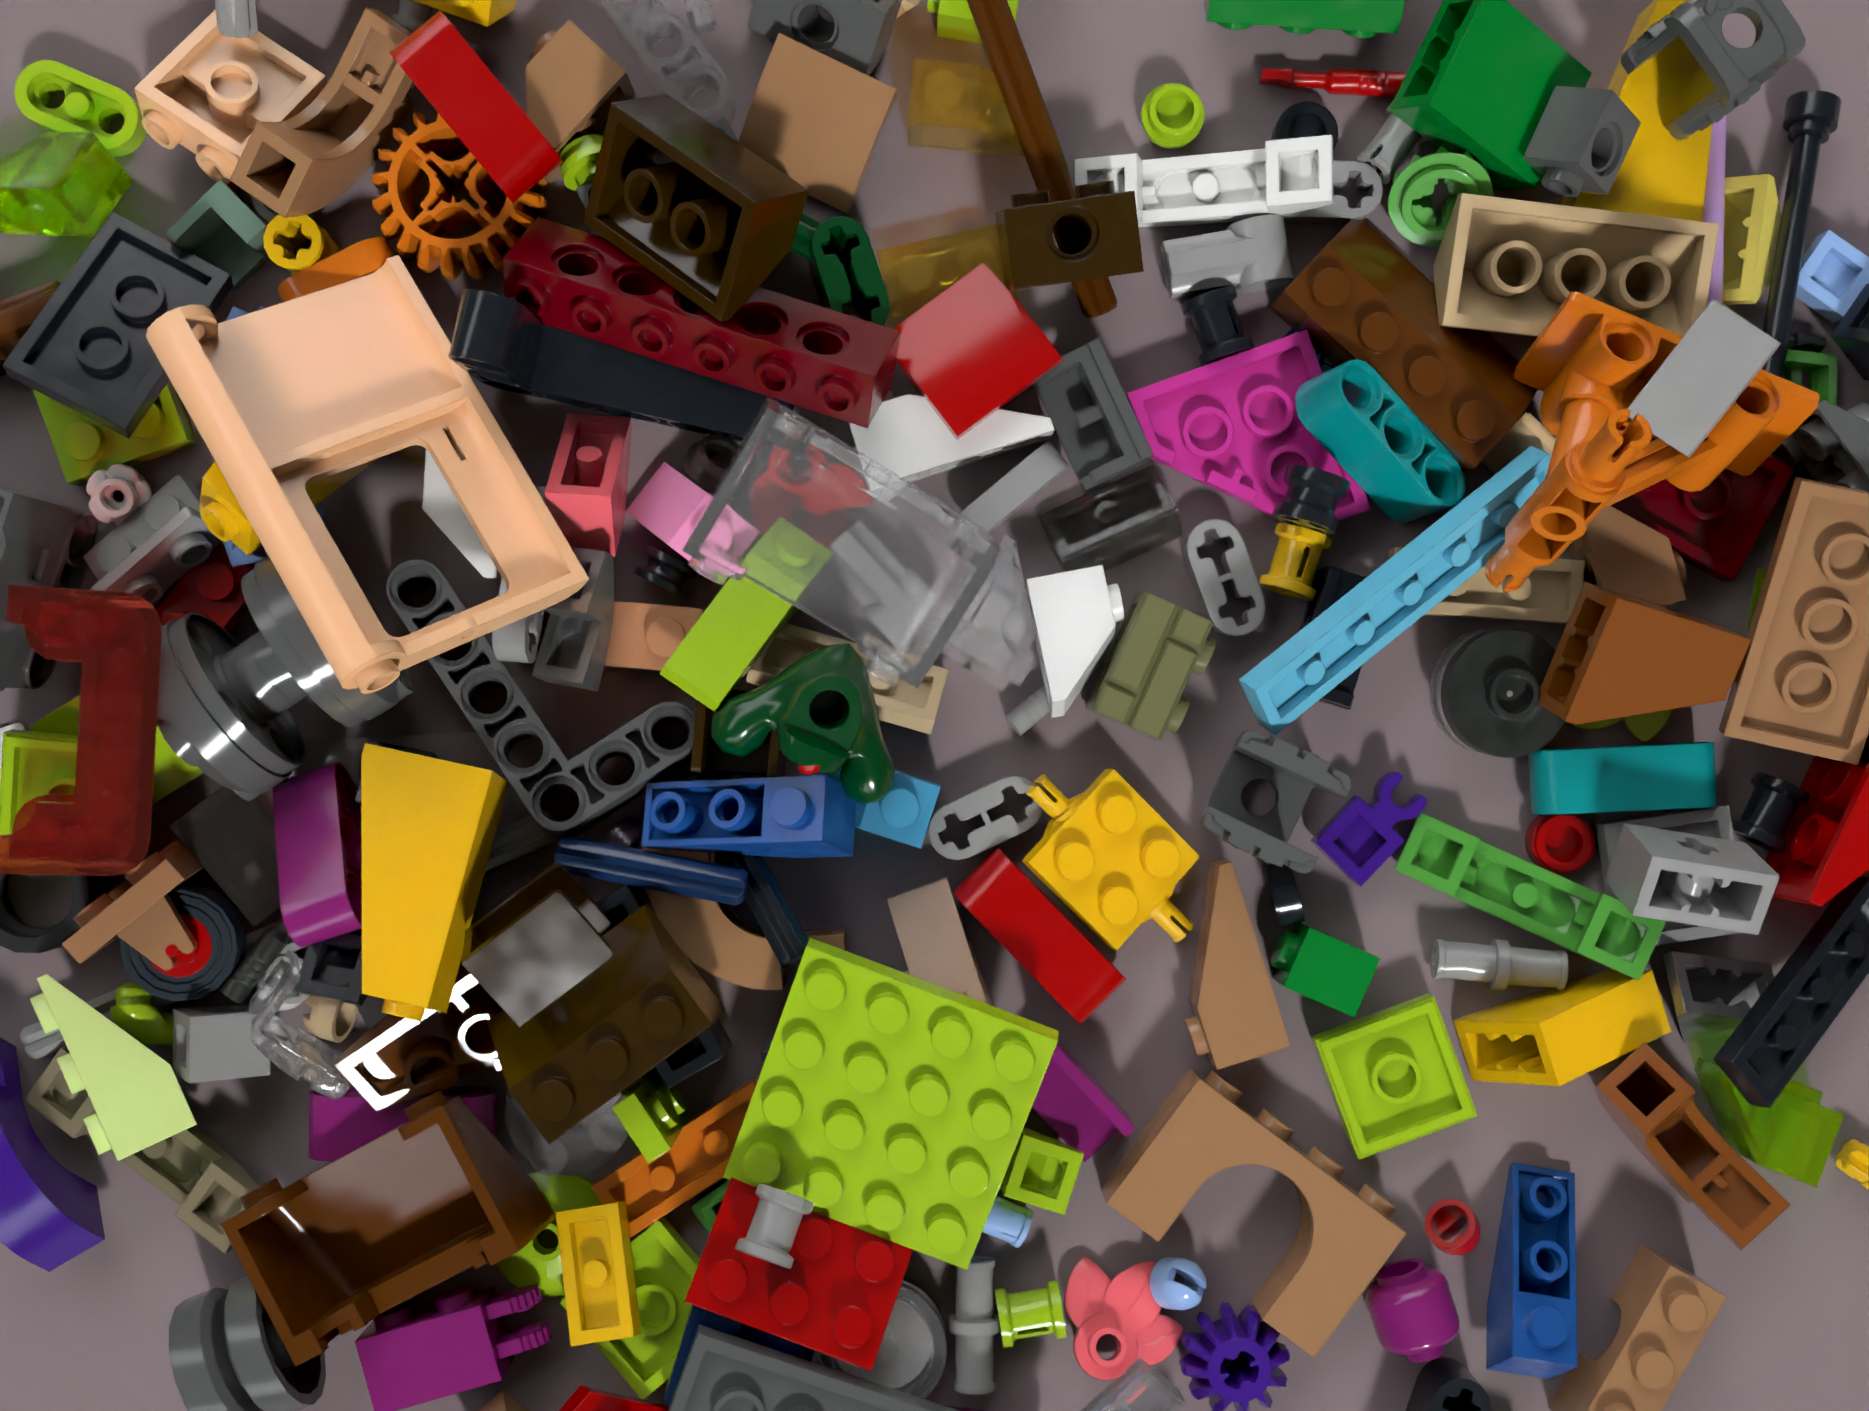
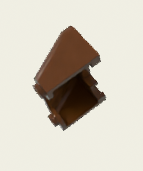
(384, 1224)

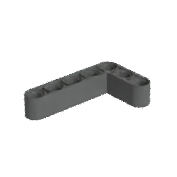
(518, 721)

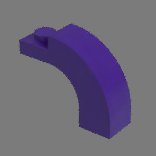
(43, 1206)

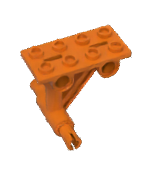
(1591, 370)

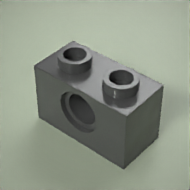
(855, 37)

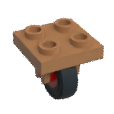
(172, 933)

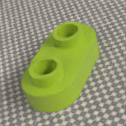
(86, 107)

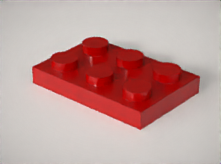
(828, 1301)

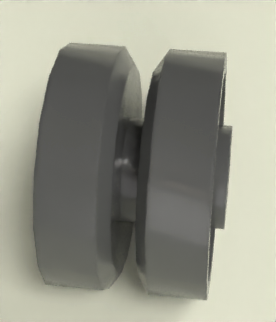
(233, 1357)

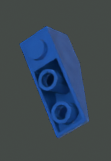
(751, 817)
(1534, 1276)

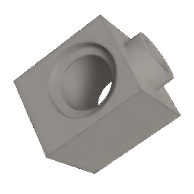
(215, 1044)

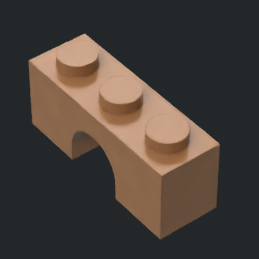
(1658, 1334)

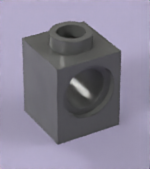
(1581, 140)

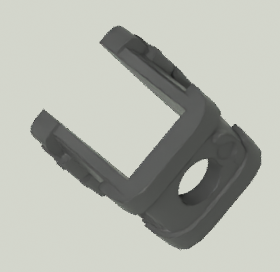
(1731, 69)
(1292, 778)

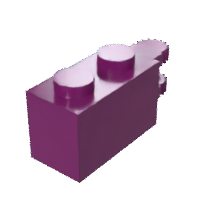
(445, 1345)

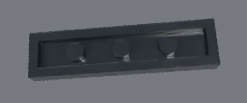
(1801, 1000)

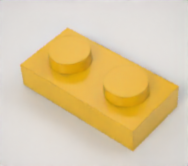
(598, 1273)

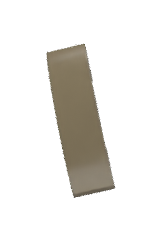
(184, 1166)

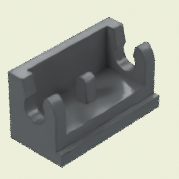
(1093, 416)

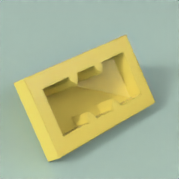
(1750, 237)

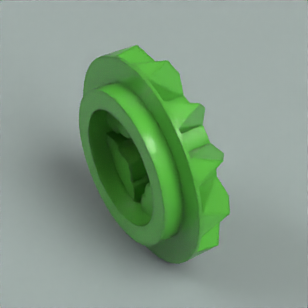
(1414, 214)

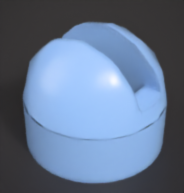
(1173, 1294)

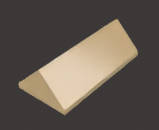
(1518, 260)

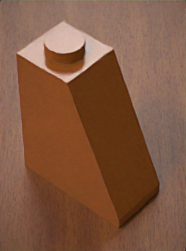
(1637, 659)

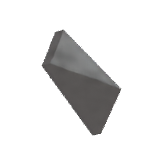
(1713, 992)

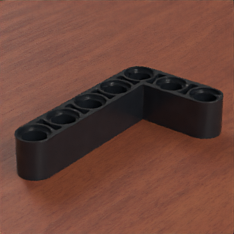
(514, 352)

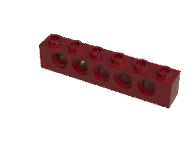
(767, 347)

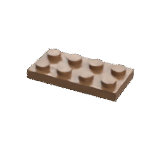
(1809, 634)

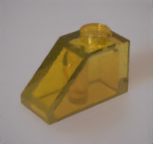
(959, 109)

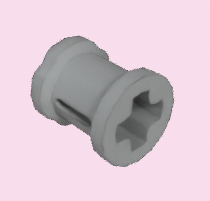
(774, 1225)

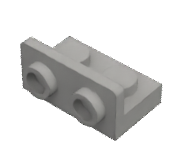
(154, 544)

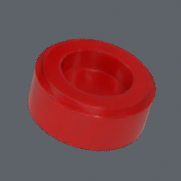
(1560, 842)

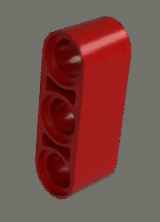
(476, 106)
(1039, 936)

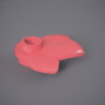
(1119, 1309)

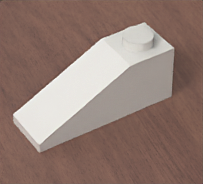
(917, 443)

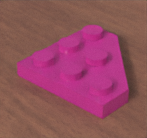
(1239, 424)

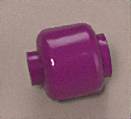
(1412, 1310)

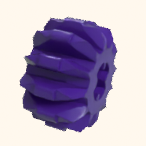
(1226, 1339)

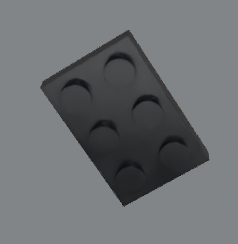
(92, 332)

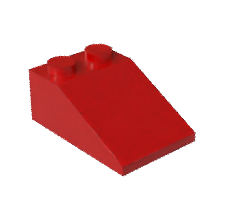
(1828, 835)

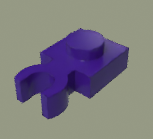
(1362, 834)

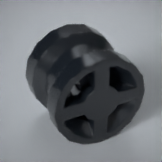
(1311, 498)

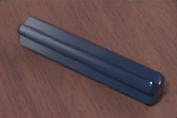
(652, 870)

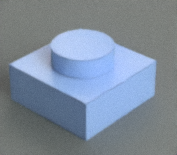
(1832, 276)

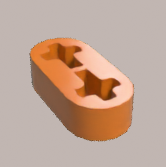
(346, 265)

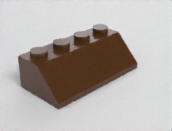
(1379, 308)

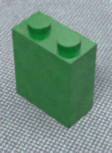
(1485, 86)

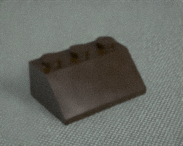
(691, 203)
(605, 1027)

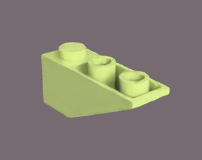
(127, 1082)

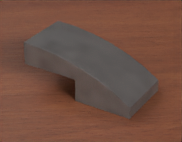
(580, 628)

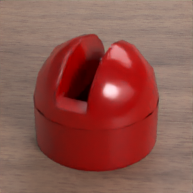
(1446, 1220)

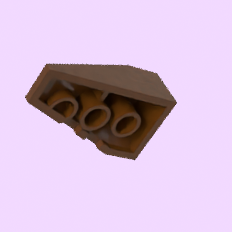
(414, 1057)

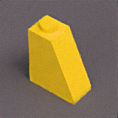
(1563, 1032)

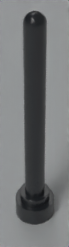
(1809, 121)

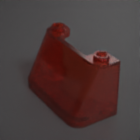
(110, 816)

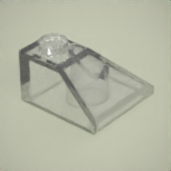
(997, 627)

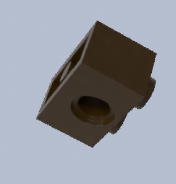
(1108, 242)

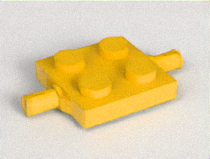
(1110, 858)

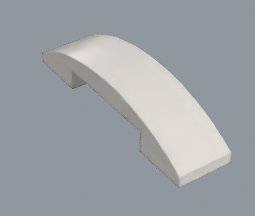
(1220, 186)

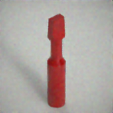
(1337, 81)

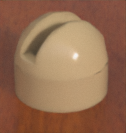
(329, 1018)

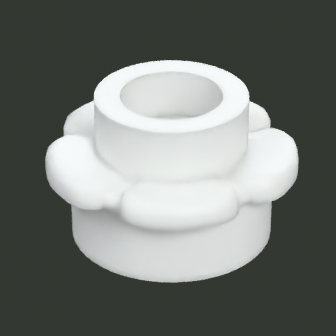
(122, 478)

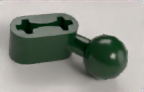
(828, 274)

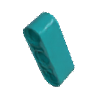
(1380, 441)
(1622, 778)

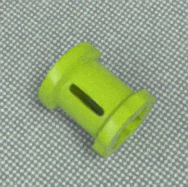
(1030, 1313)

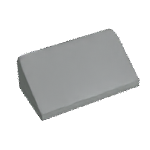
(1703, 377)

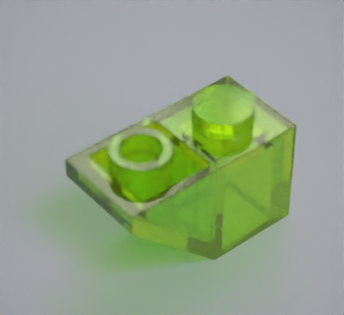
(59, 185)
(1787, 1137)

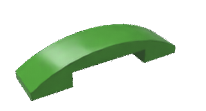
(1528, 896)

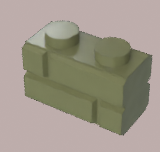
(1151, 666)

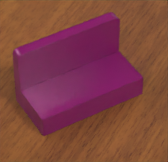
(1079, 1105)

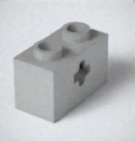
(1691, 879)

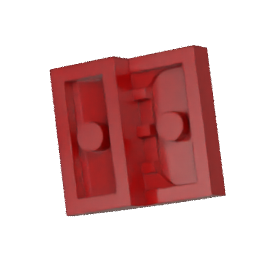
(973, 350)

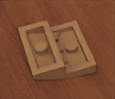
(817, 121)

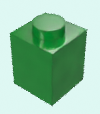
(1323, 968)

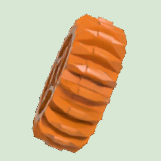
(441, 209)

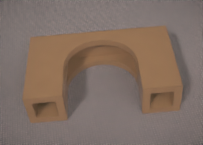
(1340, 1233)

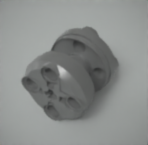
(231, 701)

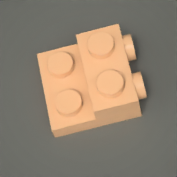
(218, 90)

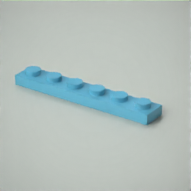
(1391, 597)

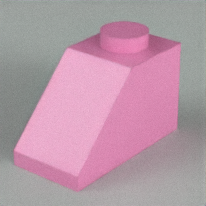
(670, 507)

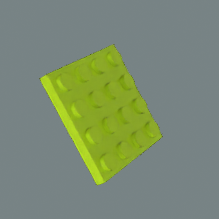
(891, 1102)

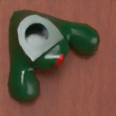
(821, 719)

